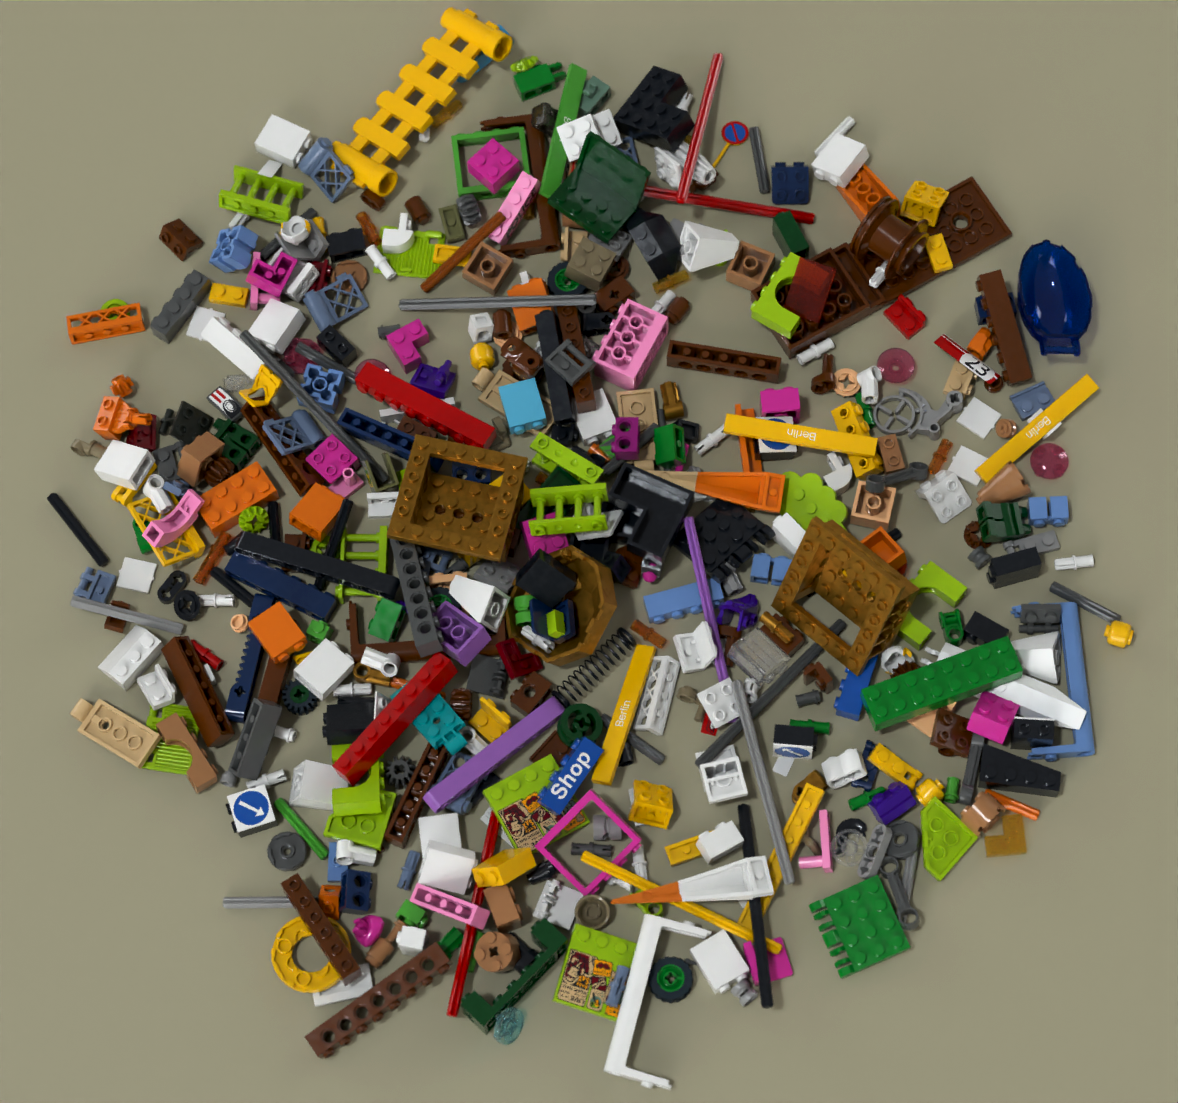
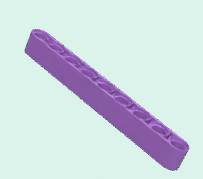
(494, 755)

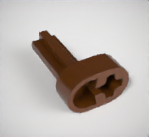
(372, 200)
(827, 380)
(731, 635)

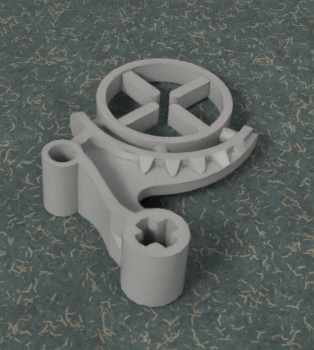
(929, 420)

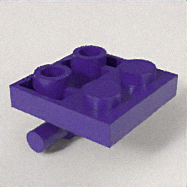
(434, 380)

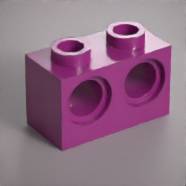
(630, 438)

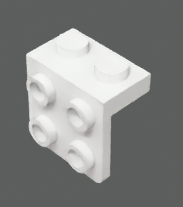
(945, 495)
(696, 649)

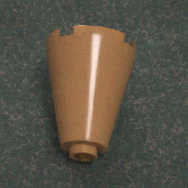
(1004, 486)

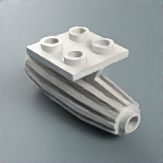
(671, 166)

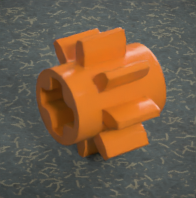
(121, 385)

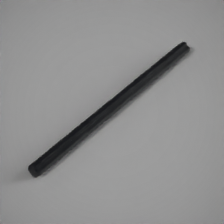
(756, 914)

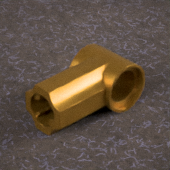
(671, 404)
(373, 676)

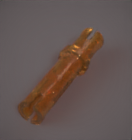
(214, 554)

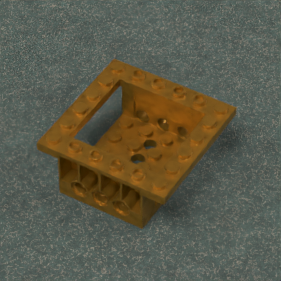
(424, 492)
(819, 567)

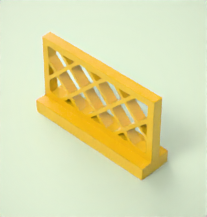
(190, 537)

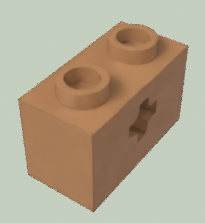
(890, 454)

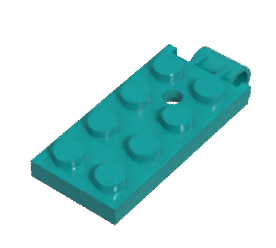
(444, 732)

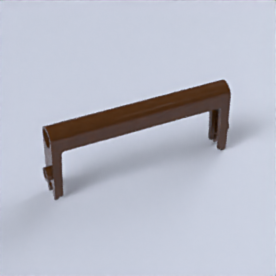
(547, 214)
(406, 649)

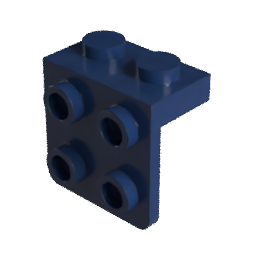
(790, 183)
(539, 620)

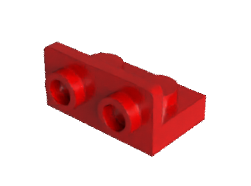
(905, 317)

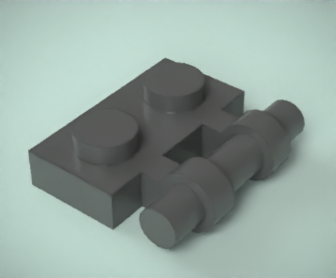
(1039, 614)

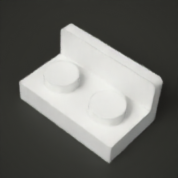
(157, 688)

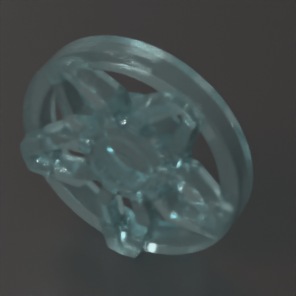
(508, 1025)

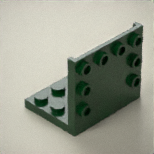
(601, 189)

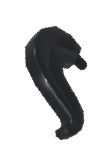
(852, 823)

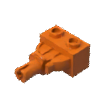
(117, 417)

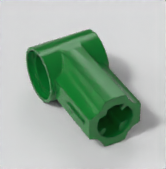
(451, 941)

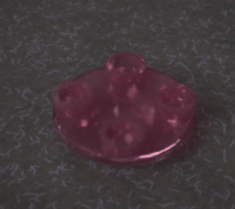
(1049, 461)

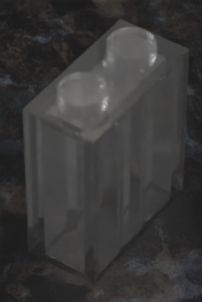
(759, 657)

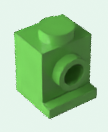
(318, 631)
(412, 915)

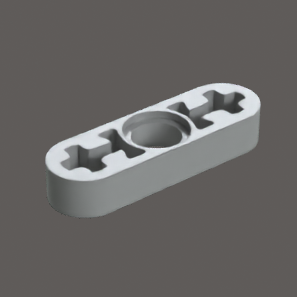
(883, 840)

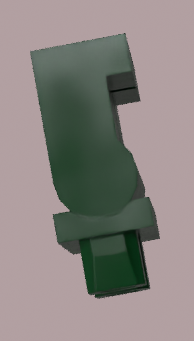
(237, 442)
(1002, 521)

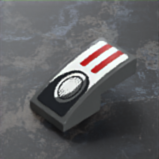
(225, 404)

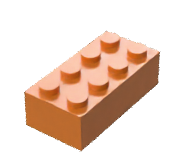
(232, 496)

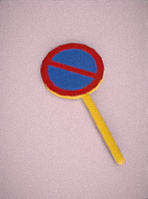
(733, 134)

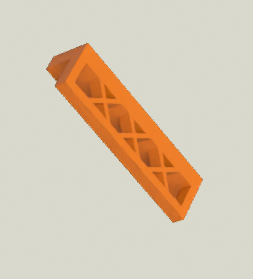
(105, 327)
(746, 447)

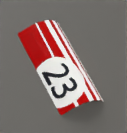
(967, 359)

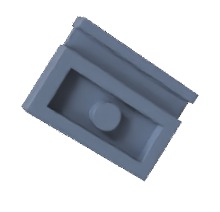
(1031, 400)
(179, 487)

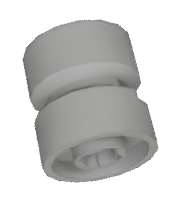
(606, 827)

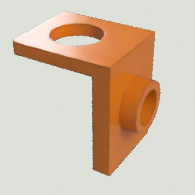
(330, 901)

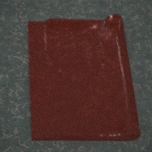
(810, 289)

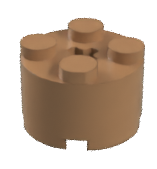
(982, 813)
(500, 942)

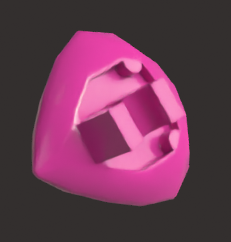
(368, 929)

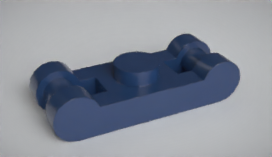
(871, 769)

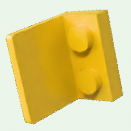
(923, 202)
(489, 721)
(651, 804)

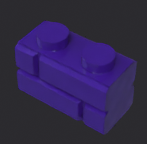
(891, 803)

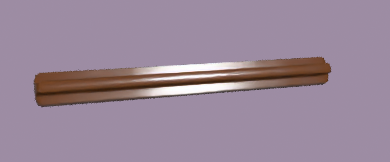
(462, 252)

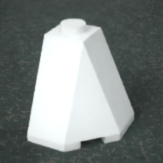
(706, 246)
(1040, 656)

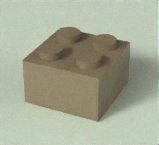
(590, 264)

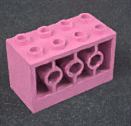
(630, 345)

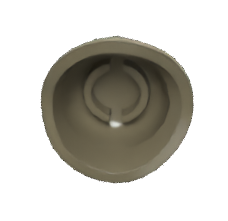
(592, 911)

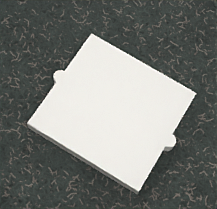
(200, 320)
(978, 418)
(965, 463)
(136, 575)

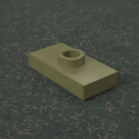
(451, 223)

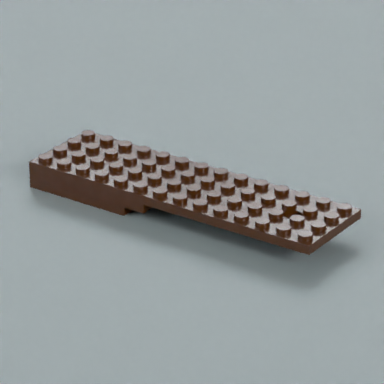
(853, 297)

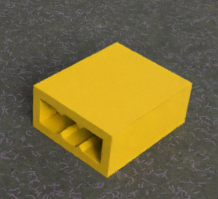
(503, 867)

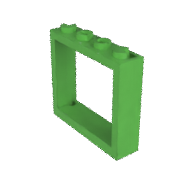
(479, 137)

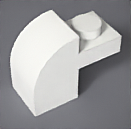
(398, 240)
(840, 476)

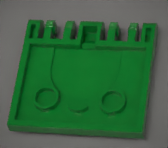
(863, 924)

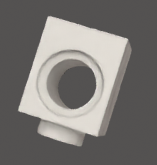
(480, 327)

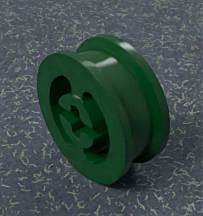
(584, 716)

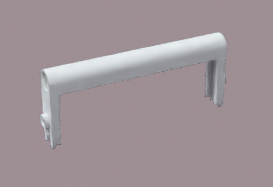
(633, 996)

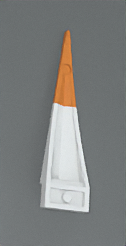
(734, 881)

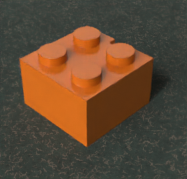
(885, 547)

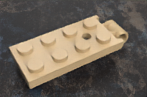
(490, 397)
(640, 404)
(123, 736)

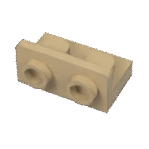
(571, 240)
(960, 380)

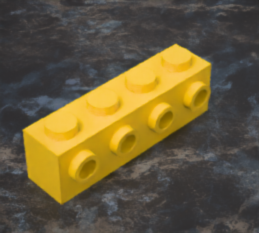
(850, 420)

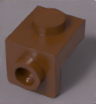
(114, 623)

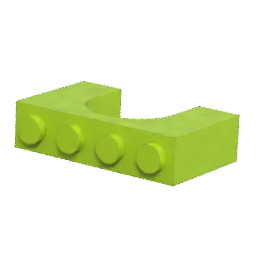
(768, 310)
(938, 582)
(362, 798)

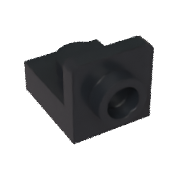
(691, 430)
(565, 435)
(617, 564)

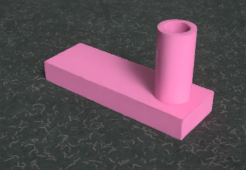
(255, 297)
(347, 484)
(825, 859)

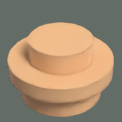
(239, 623)

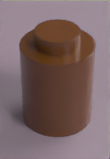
(417, 210)
(502, 324)

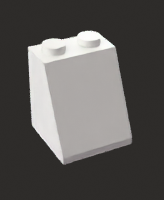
(480, 600)
(313, 785)

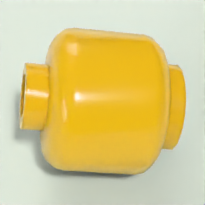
(482, 356)
(1119, 634)
(928, 790)

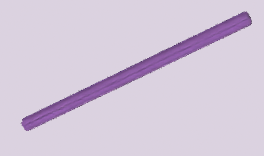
(705, 597)

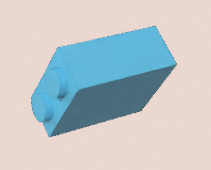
(522, 406)

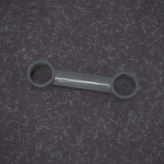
(877, 483)
(971, 769)
(899, 893)

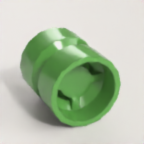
(522, 605)

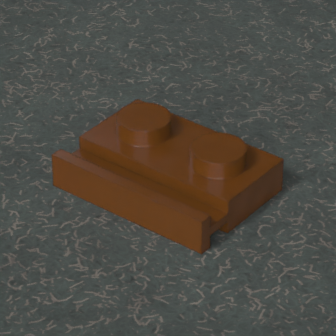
(553, 746)

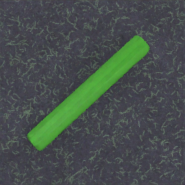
(301, 828)

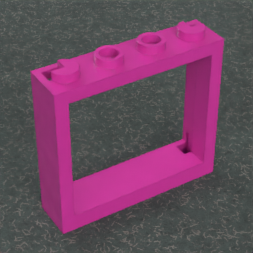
(633, 846)

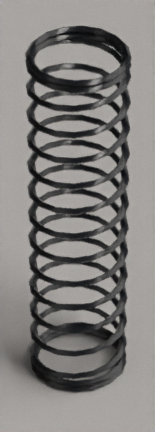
(626, 642)

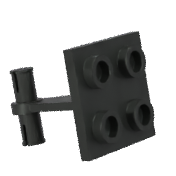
(187, 423)

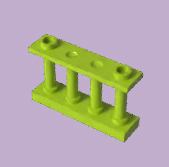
(259, 208)
(552, 453)
(568, 495)
(379, 556)

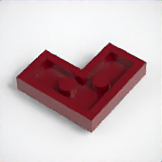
(515, 663)

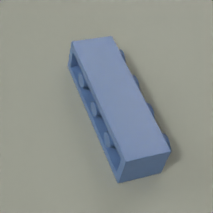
(679, 601)

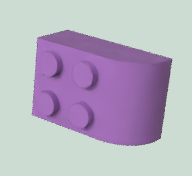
(461, 633)

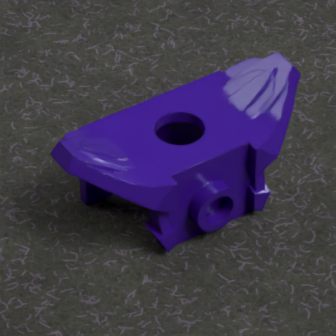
(745, 605)

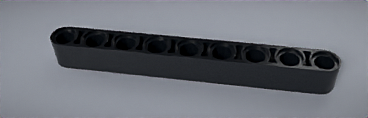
(317, 565)

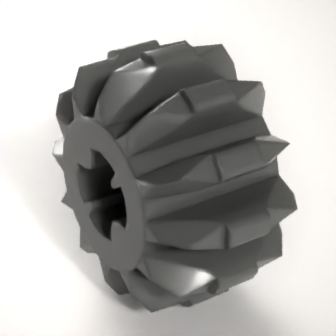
(468, 209)
(401, 765)

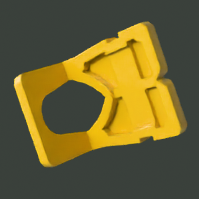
(266, 380)

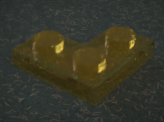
(1012, 840)

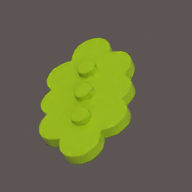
(808, 497)

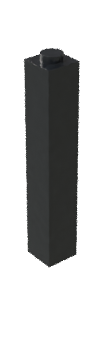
(558, 388)

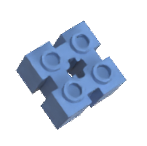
(233, 249)
(330, 381)

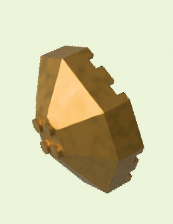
(592, 603)

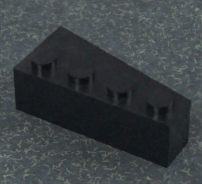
(1016, 774)

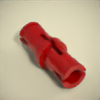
(206, 656)

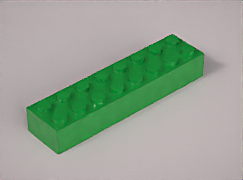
(941, 683)

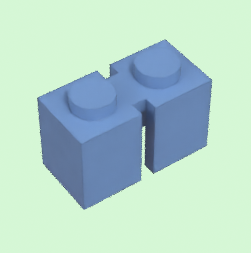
(1057, 509)
(761, 568)

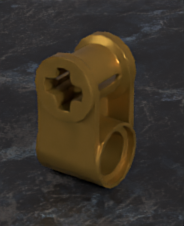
(814, 779)

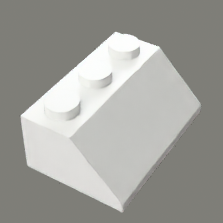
(131, 657)

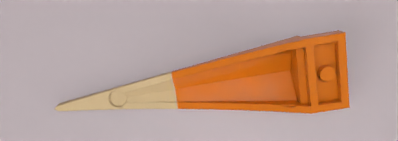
(749, 489)

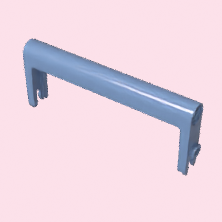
(1076, 686)

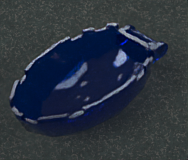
(1053, 298)

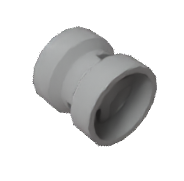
(744, 992)

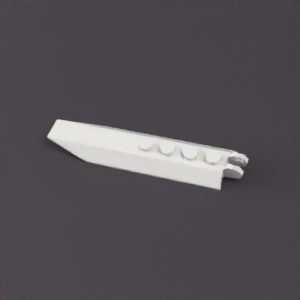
(1032, 695)

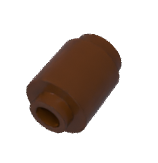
(677, 310)

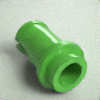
(952, 790)

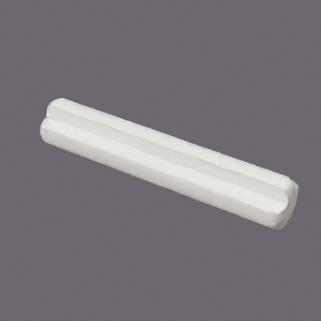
(842, 129)

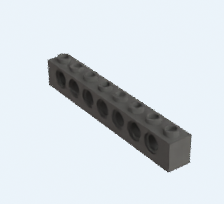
(418, 597)

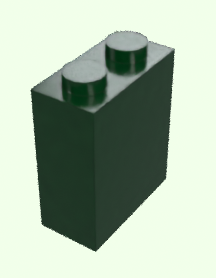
(789, 235)

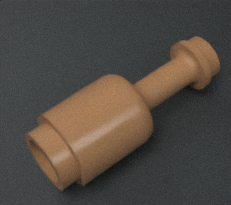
(383, 947)

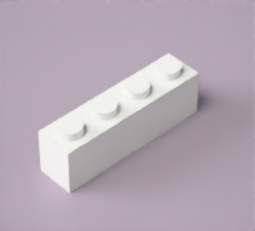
(229, 343)

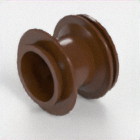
(890, 238)

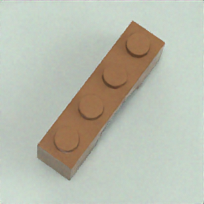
(174, 732)

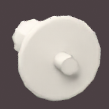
(613, 880)

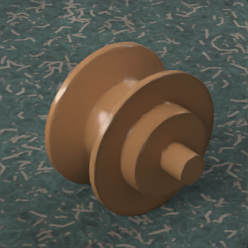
(1006, 428)

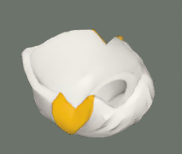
(295, 230)
(893, 656)

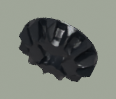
(181, 601)

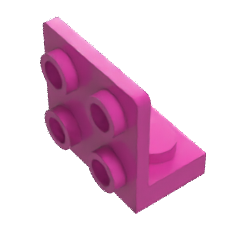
(332, 458)
(778, 964)

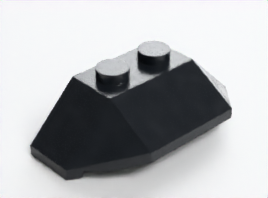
(655, 242)

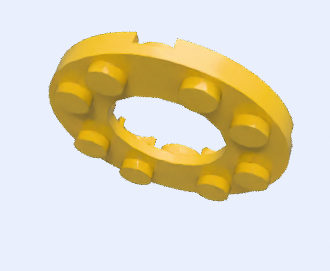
(286, 969)

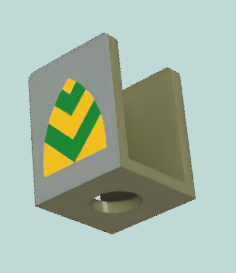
(394, 481)

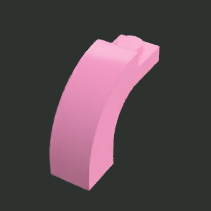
(176, 523)

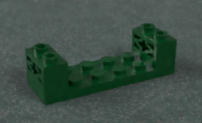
(553, 947)

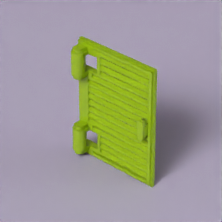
(416, 259)
(172, 757)

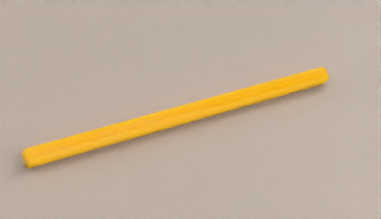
(690, 907)

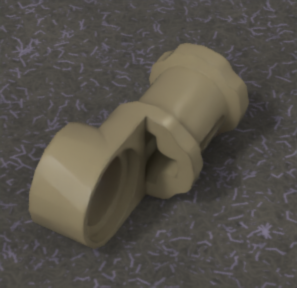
(91, 449)

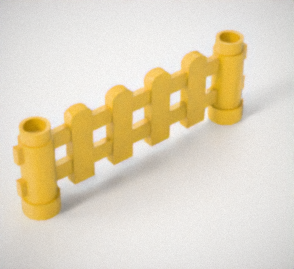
(459, 25)

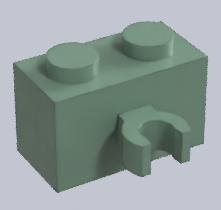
(593, 96)

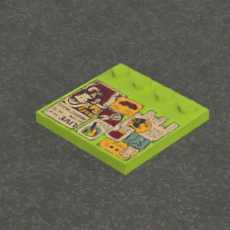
(517, 806)
(590, 968)

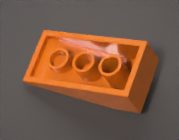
(864, 192)

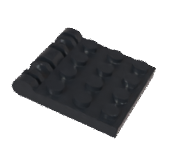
(724, 537)

